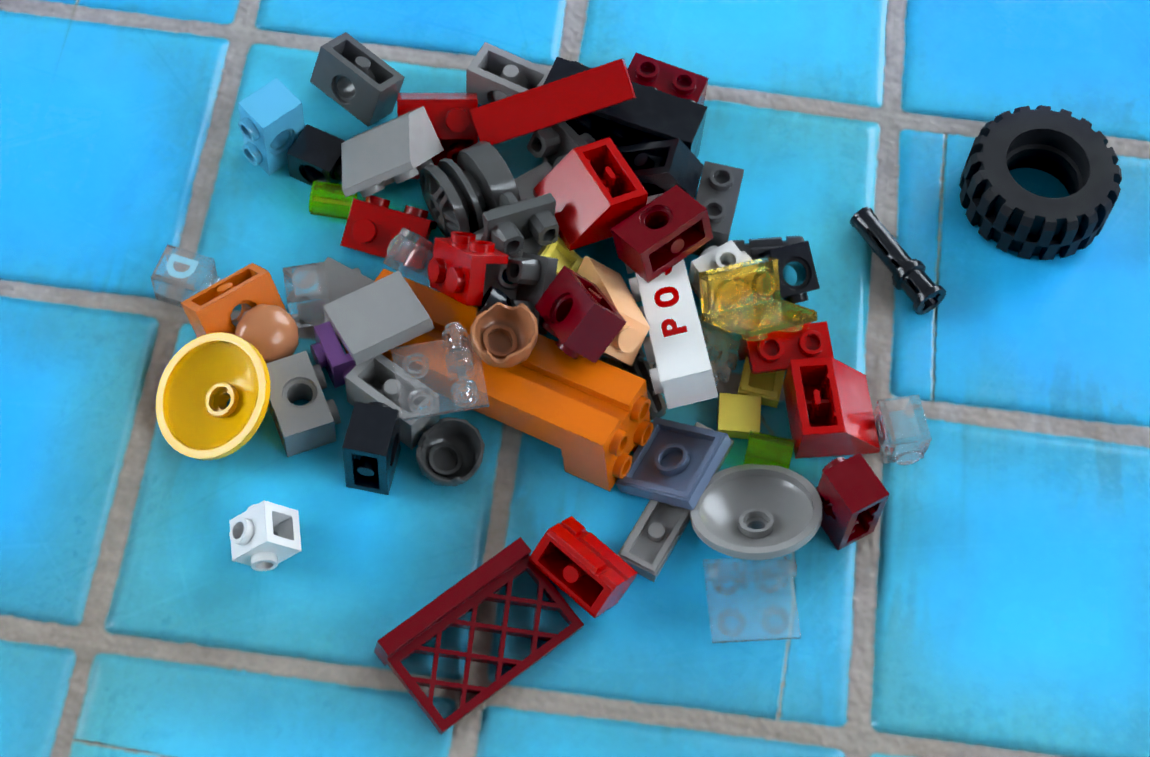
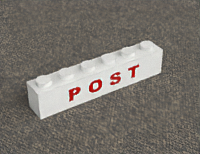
(674, 337)

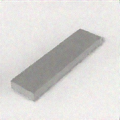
(657, 533)

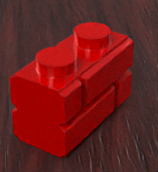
(582, 566)

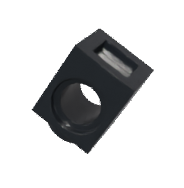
(315, 157)
(801, 259)

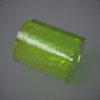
(329, 200)
(768, 450)

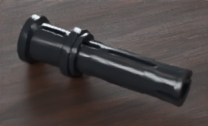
(907, 272)

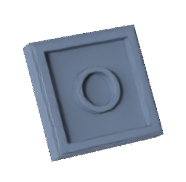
(675, 463)

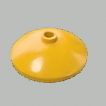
(196, 393)

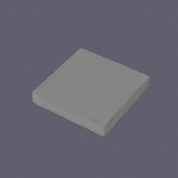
(378, 317)

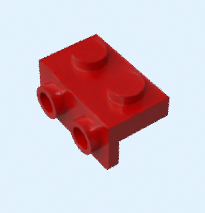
(374, 225)
(460, 266)
(781, 347)

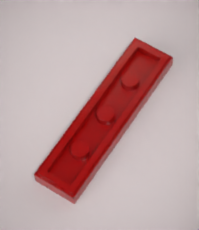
(553, 103)

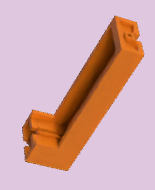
(571, 403)

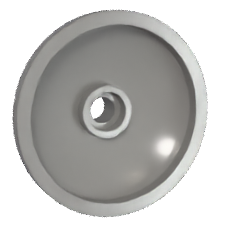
(757, 512)

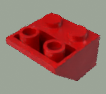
(449, 117)
(592, 192)
(829, 409)

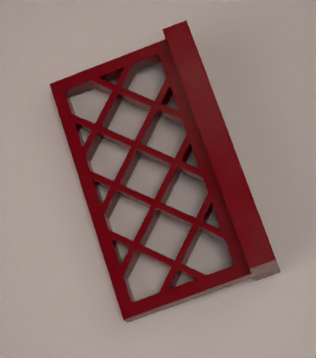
(456, 603)

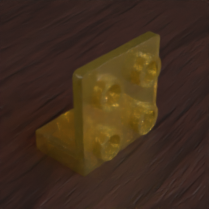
(748, 300)

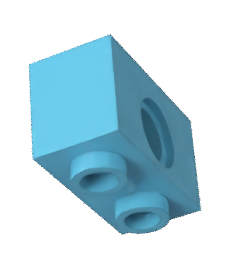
(270, 125)

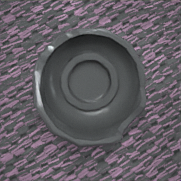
(450, 452)

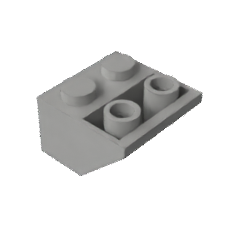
(388, 153)

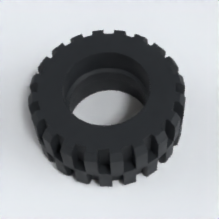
(1050, 144)

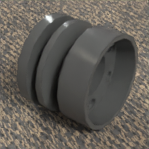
(466, 189)

